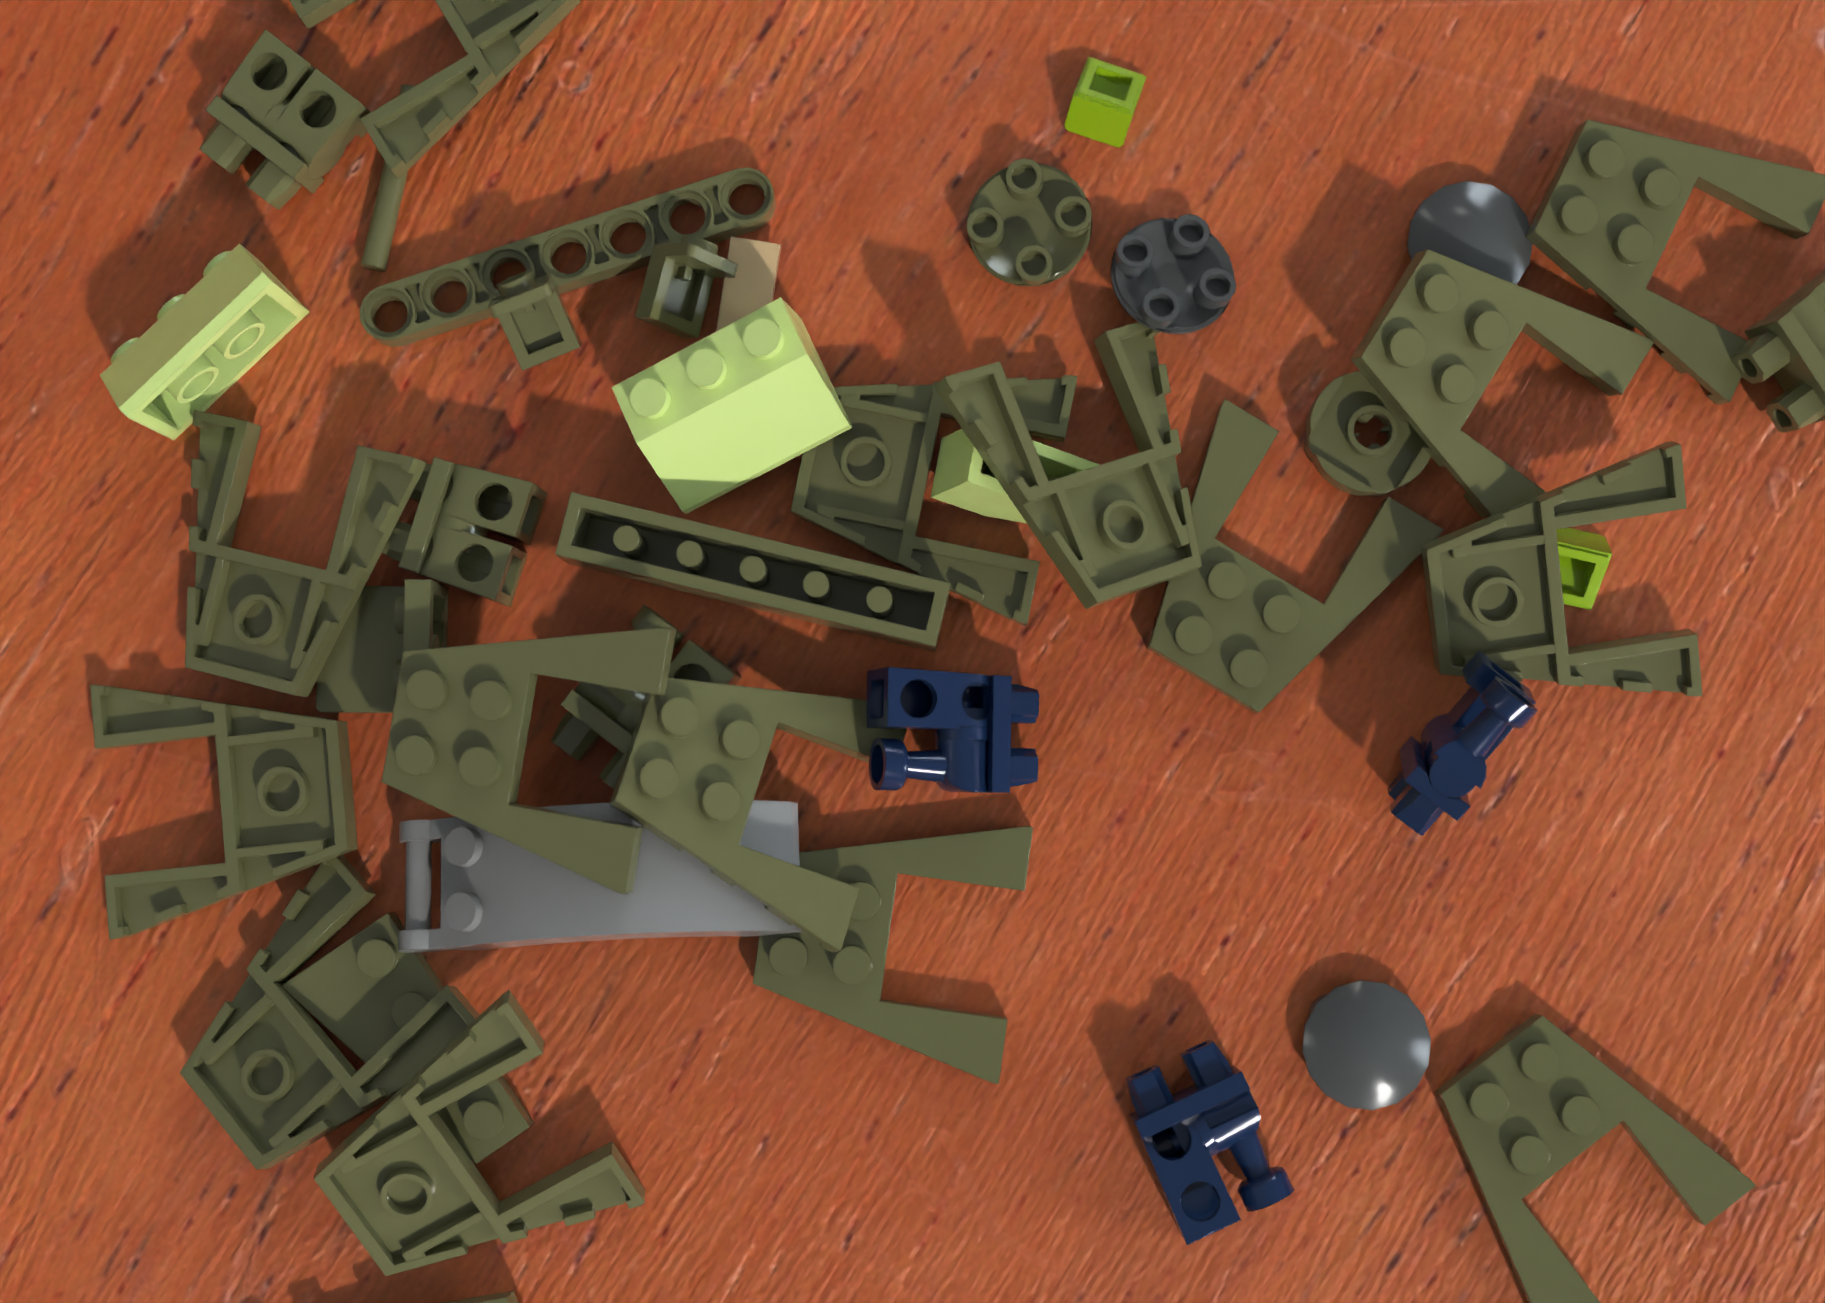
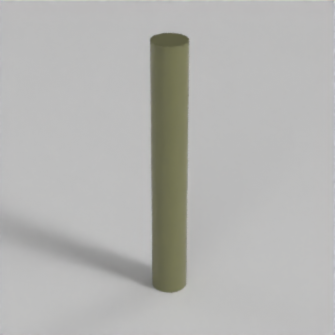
(384, 216)

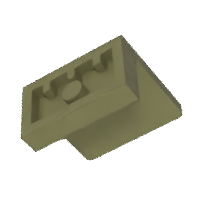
(369, 651)

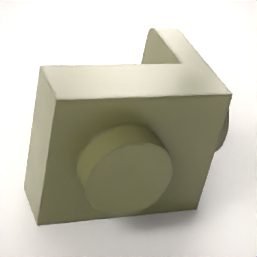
(680, 285)
(534, 318)

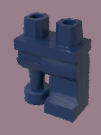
(970, 726)
(1456, 745)
(1197, 1123)

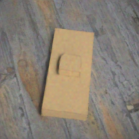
(753, 279)

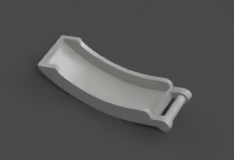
(514, 898)

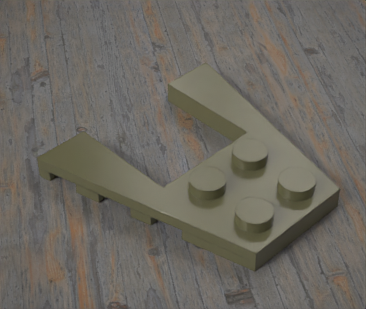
(496, 40)
(1617, 209)
(1445, 341)
(875, 479)
(1108, 524)
(1502, 586)
(267, 615)
(1241, 622)
(466, 728)
(698, 772)
(279, 789)
(851, 980)
(272, 1067)
(1534, 1110)
(416, 1190)

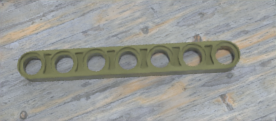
(538, 250)

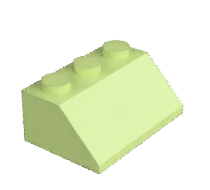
(202, 343)
(732, 405)

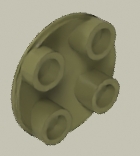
(1029, 224)

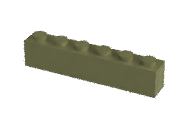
(753, 571)

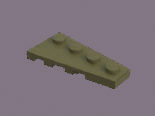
(369, 993)

